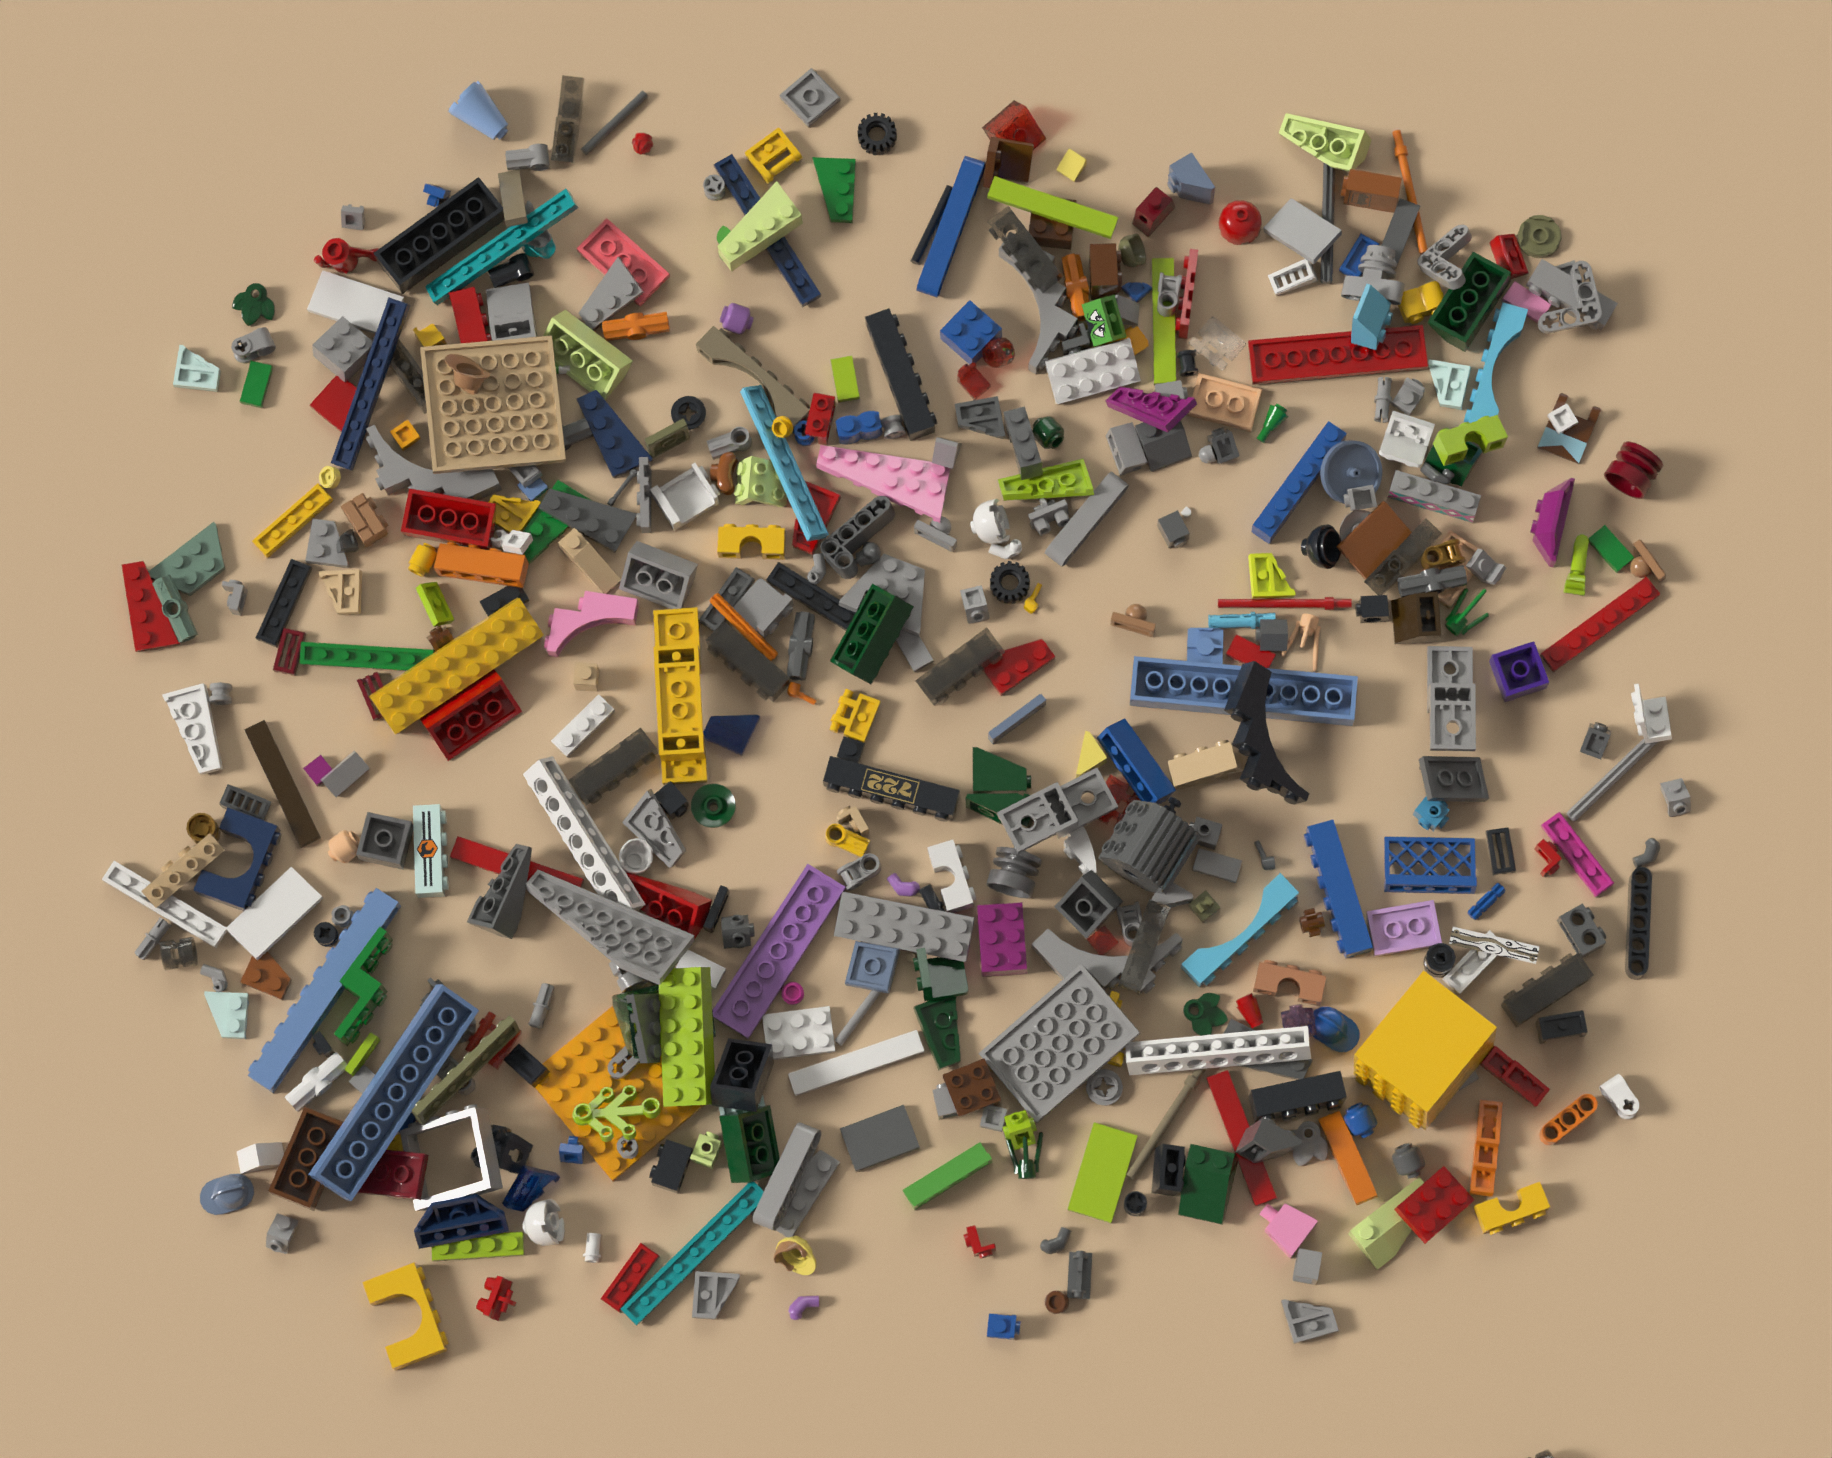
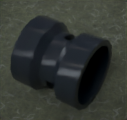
(1135, 1203)

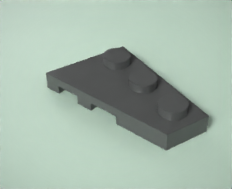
(648, 1026)

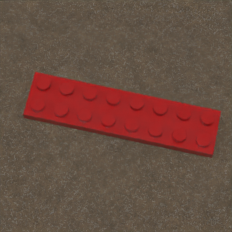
(1335, 356)

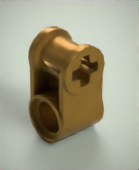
(1447, 555)

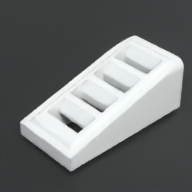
(1303, 281)

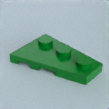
(837, 185)

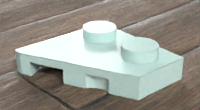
(195, 372)
(229, 1013)

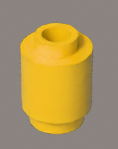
(422, 559)

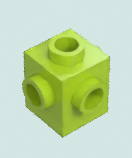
(1019, 1126)

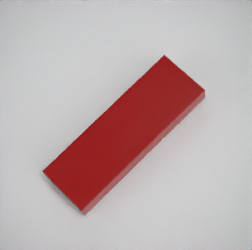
(630, 1277)

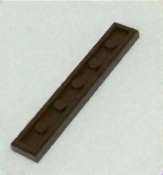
(282, 783)

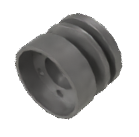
(1013, 874)

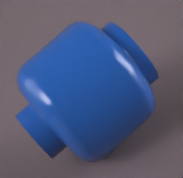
(1360, 1120)

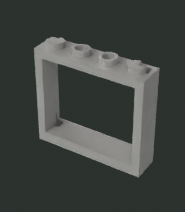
(485, 1148)

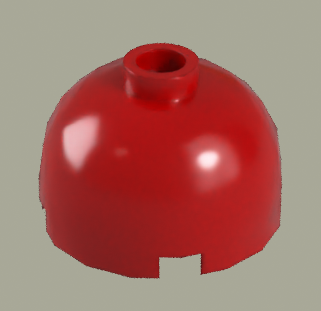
(1240, 222)

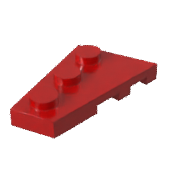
(826, 503)
(1018, 665)

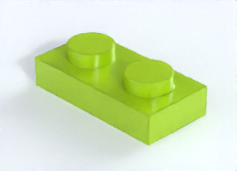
(435, 604)

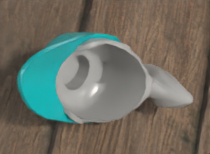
(541, 245)

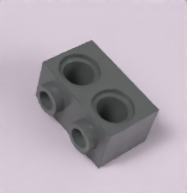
(1576, 933)

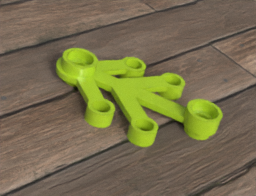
(614, 1112)

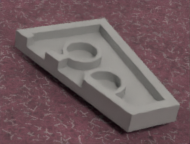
(644, 478)

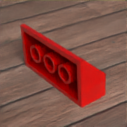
(449, 519)
(471, 714)

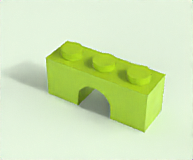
(1485, 432)

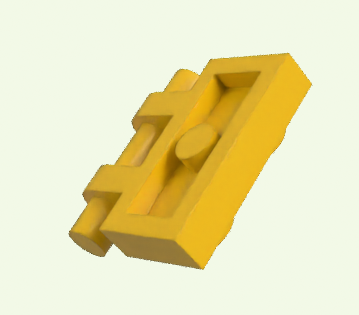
(861, 717)

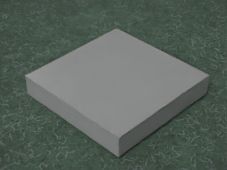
(810, 97)

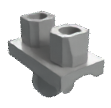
(1048, 512)

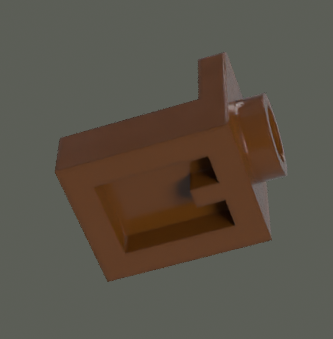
(439, 637)

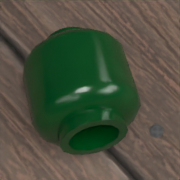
(1048, 432)

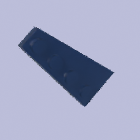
(612, 436)

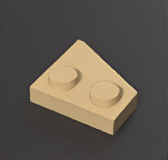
(344, 589)

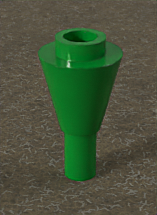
(1275, 416)

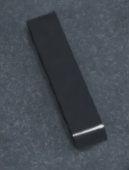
(1641, 912)

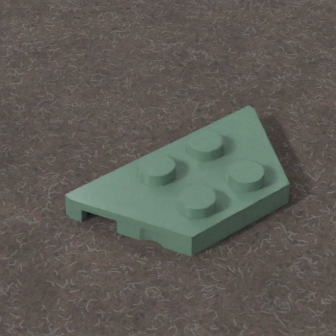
(193, 562)

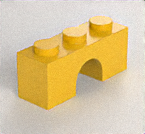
(733, 538)
(1531, 1203)

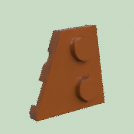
(266, 976)

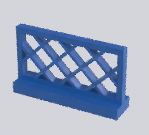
(1430, 883)

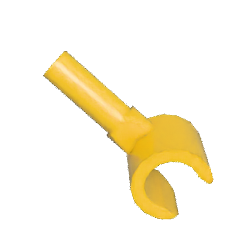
(1030, 605)

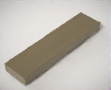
(512, 198)

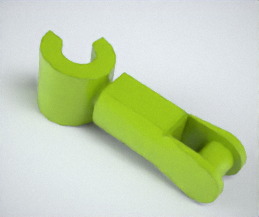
(1576, 579)

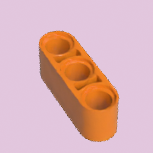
(1576, 1112)

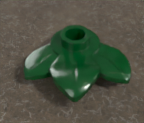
(253, 307)
(1208, 1015)

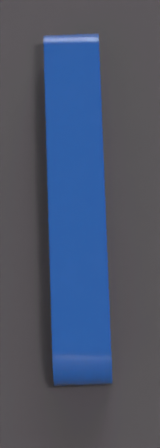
(951, 226)

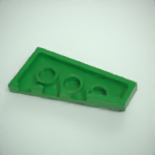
(545, 527)

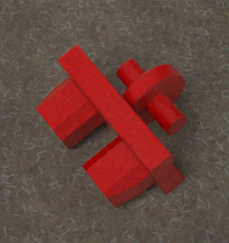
(499, 1297)

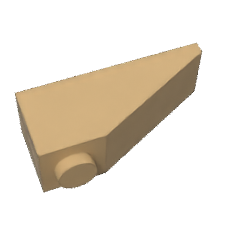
(589, 561)

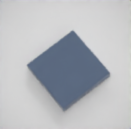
(872, 967)

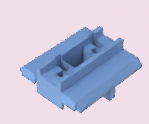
(1205, 645)

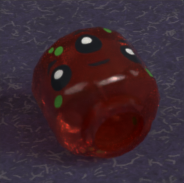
(999, 352)

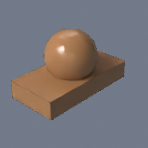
(1645, 563)
(1134, 620)

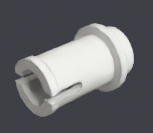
(592, 1248)

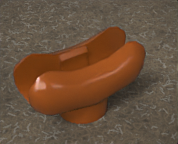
(723, 473)

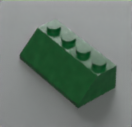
(1468, 307)
(871, 634)

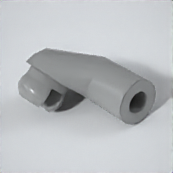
(818, 570)
(217, 975)

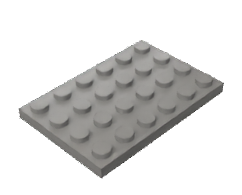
(1059, 1043)

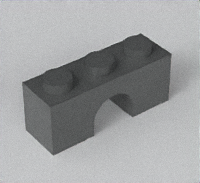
(1023, 442)

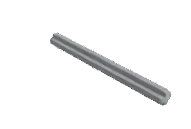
(1609, 780)

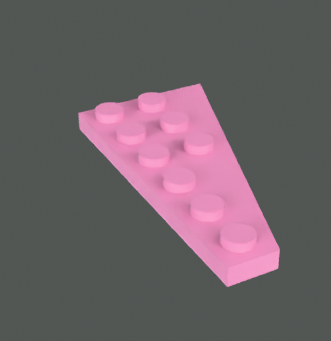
(900, 479)

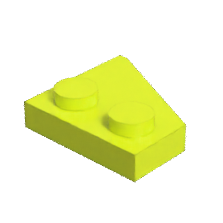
(1267, 578)

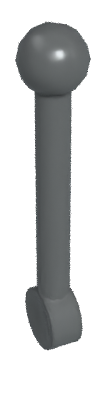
(633, 473)

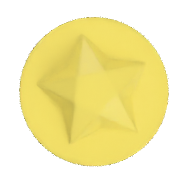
(329, 477)

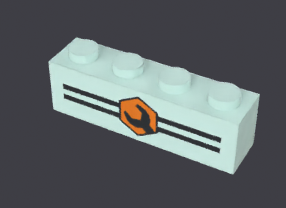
(429, 851)

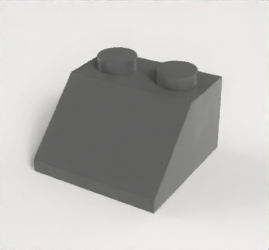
(1163, 447)

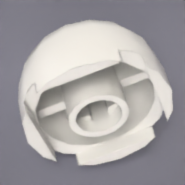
(990, 522)
(543, 1223)

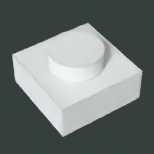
(1562, 418)

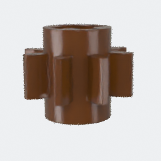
(1312, 922)

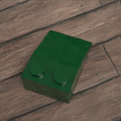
(990, 804)
(1207, 1184)

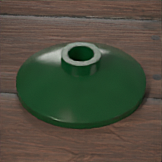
(709, 795)

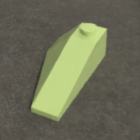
(1329, 142)
(1384, 1230)

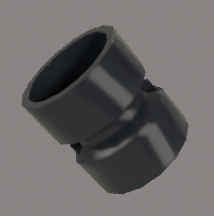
(1439, 960)

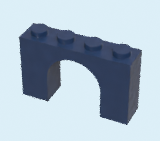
(240, 891)

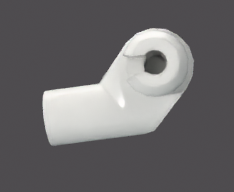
(1007, 551)

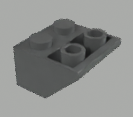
(1266, 1141)

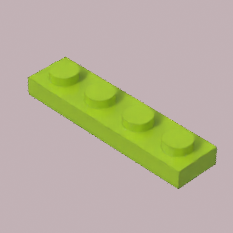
(482, 1247)

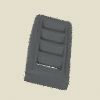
(224, 803)

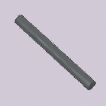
(612, 124)

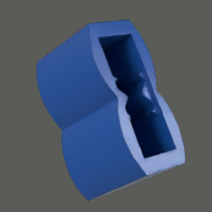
(864, 426)

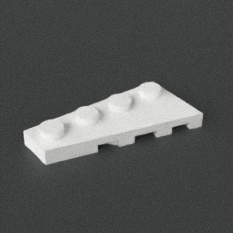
(194, 718)

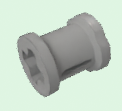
(626, 1154)

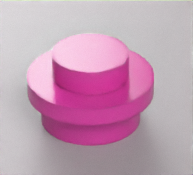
(792, 993)

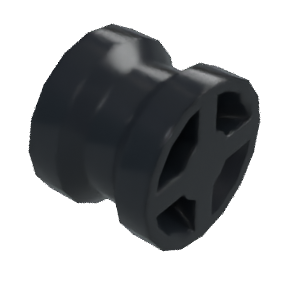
(329, 937)

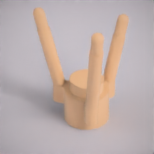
(1307, 627)

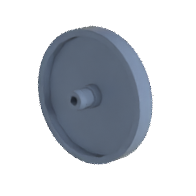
(1350, 466)

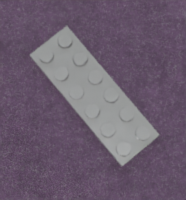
(904, 926)

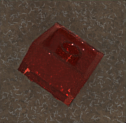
(1015, 124)

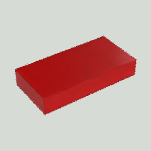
(1247, 651)

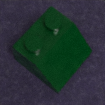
(1461, 468)

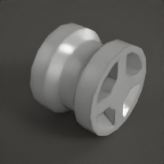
(713, 182)
(893, 427)
(220, 693)

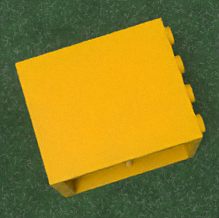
(1423, 1051)

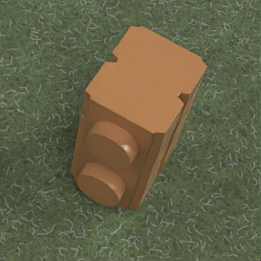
(365, 520)

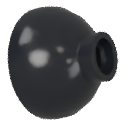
(1322, 546)

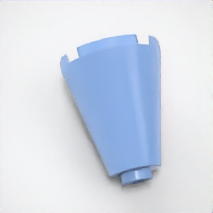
(479, 112)

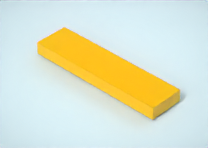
(292, 520)

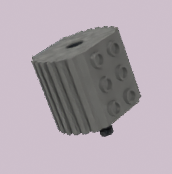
(1150, 845)

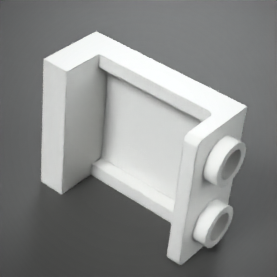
(686, 496)

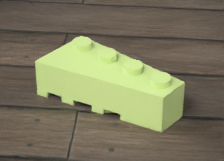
(761, 227)

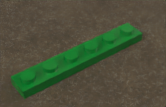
(361, 656)

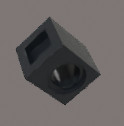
(1372, 609)
(672, 800)

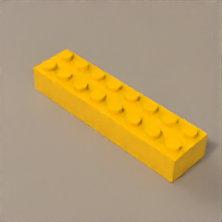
(456, 665)

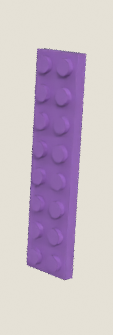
(778, 951)

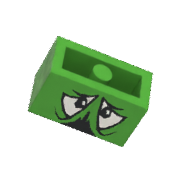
(1104, 320)

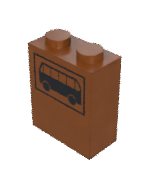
(1371, 190)

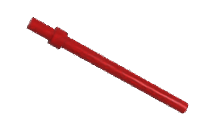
(1327, 603)

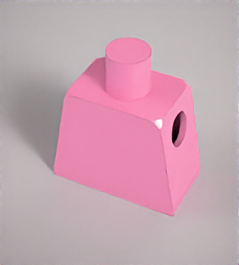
(1287, 1227)

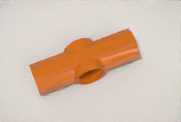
(1076, 284)
(635, 326)

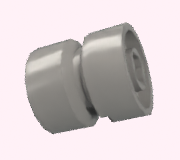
(627, 980)

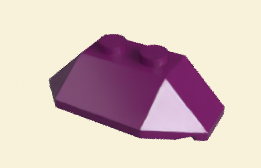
(1551, 520)

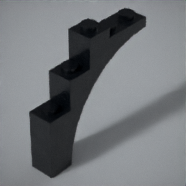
(1252, 738)

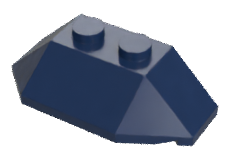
(459, 1221)

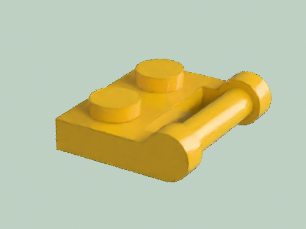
(768, 150)

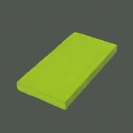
(1102, 1172)

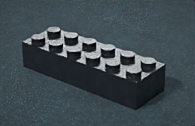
(440, 235)

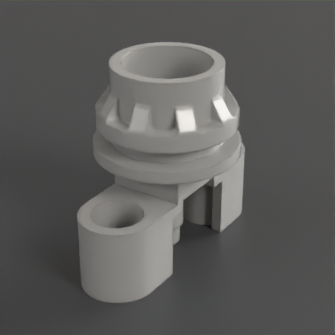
(1377, 267)

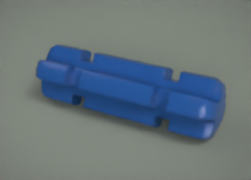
(1486, 901)

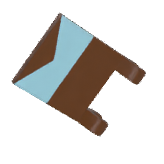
(1571, 442)

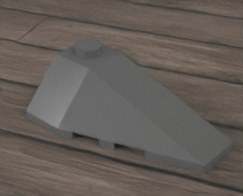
(503, 903)

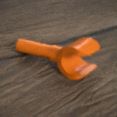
(794, 691)

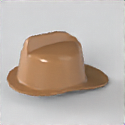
(467, 373)

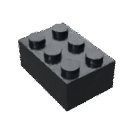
(742, 1075)

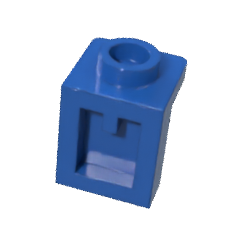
(1003, 1326)

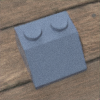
(1190, 180)

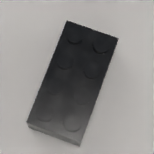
(1298, 1097)

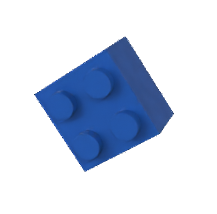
(970, 332)

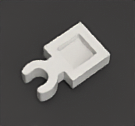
(515, 542)

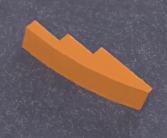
(1486, 1148)
(1347, 1158)

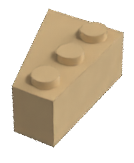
(1206, 765)

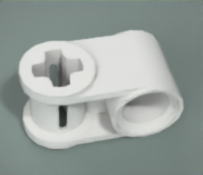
(1618, 1094)

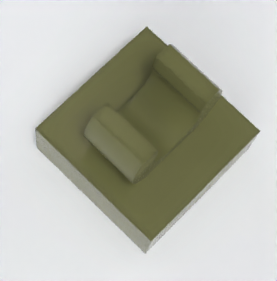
(1204, 906)

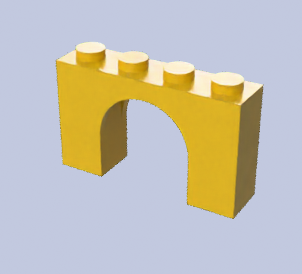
(428, 1338)

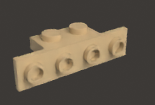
(182, 870)

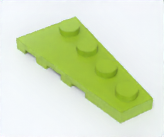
(1057, 481)

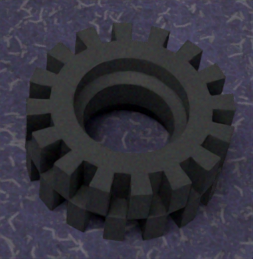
(877, 121)
(1009, 595)

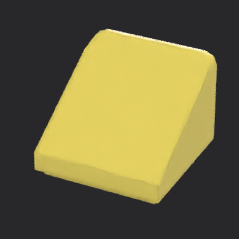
(1072, 165)

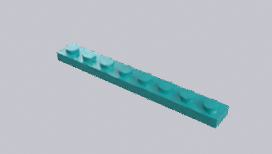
(501, 247)
(693, 1253)

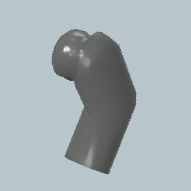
(1650, 854)

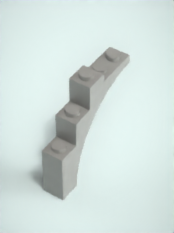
(1054, 321)
(401, 473)
(1105, 969)

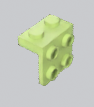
(758, 483)

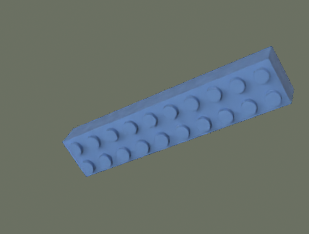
(1208, 686)
(393, 1092)

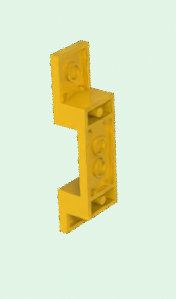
(679, 696)

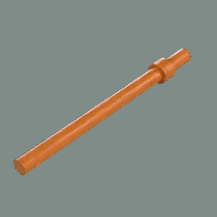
(1401, 153)

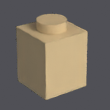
(586, 676)

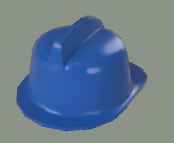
(1335, 1029)

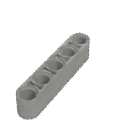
(1086, 519)
(787, 1176)

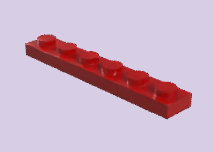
(1600, 624)

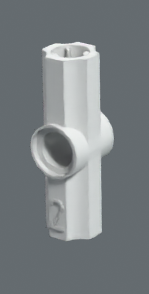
(316, 1082)

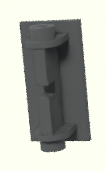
(1079, 1275)

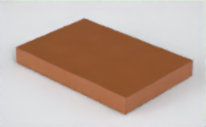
(1374, 539)

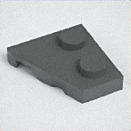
(981, 416)

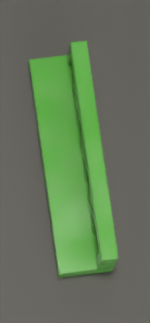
(947, 1176)

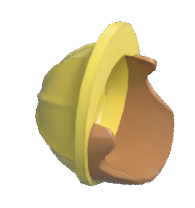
(795, 1255)

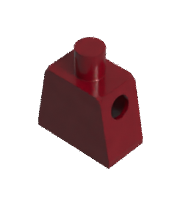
(1154, 209)

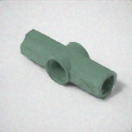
(168, 597)

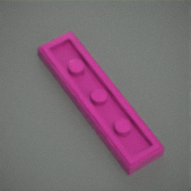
(1577, 854)

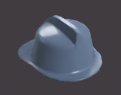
(226, 1194)

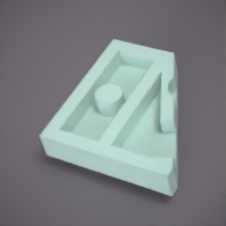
(1450, 382)

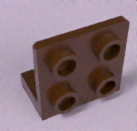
(1008, 160)
(972, 1088)

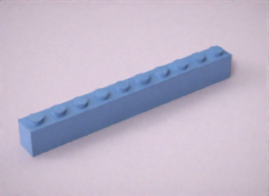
(322, 993)

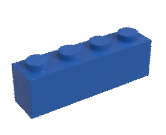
(1135, 763)

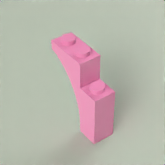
(595, 611)

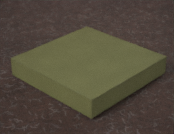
(667, 438)

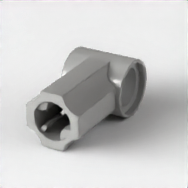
(534, 157)
(728, 443)

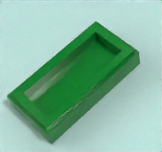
(256, 384)
(1610, 549)

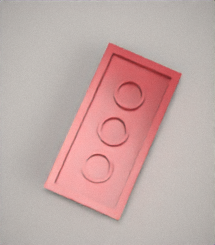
(608, 243)

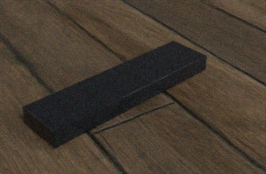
(283, 603)

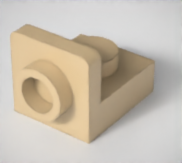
(857, 822)

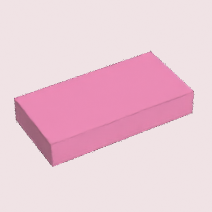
(1522, 297)

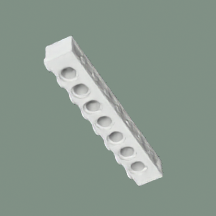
(581, 834)
(1218, 1050)

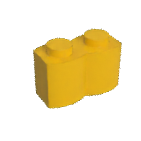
(1420, 302)

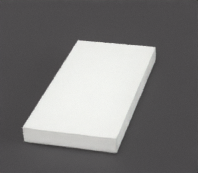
(353, 300)
(274, 913)

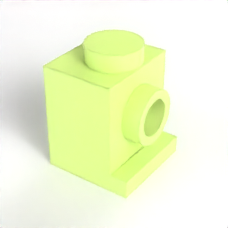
(706, 1158)

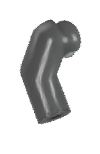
(1435, 475)
(1057, 1244)

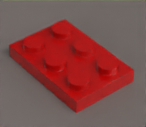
(1434, 1204)

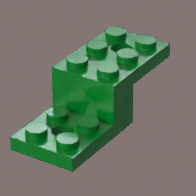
(363, 986)

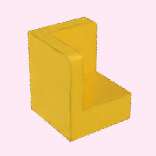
(429, 336)

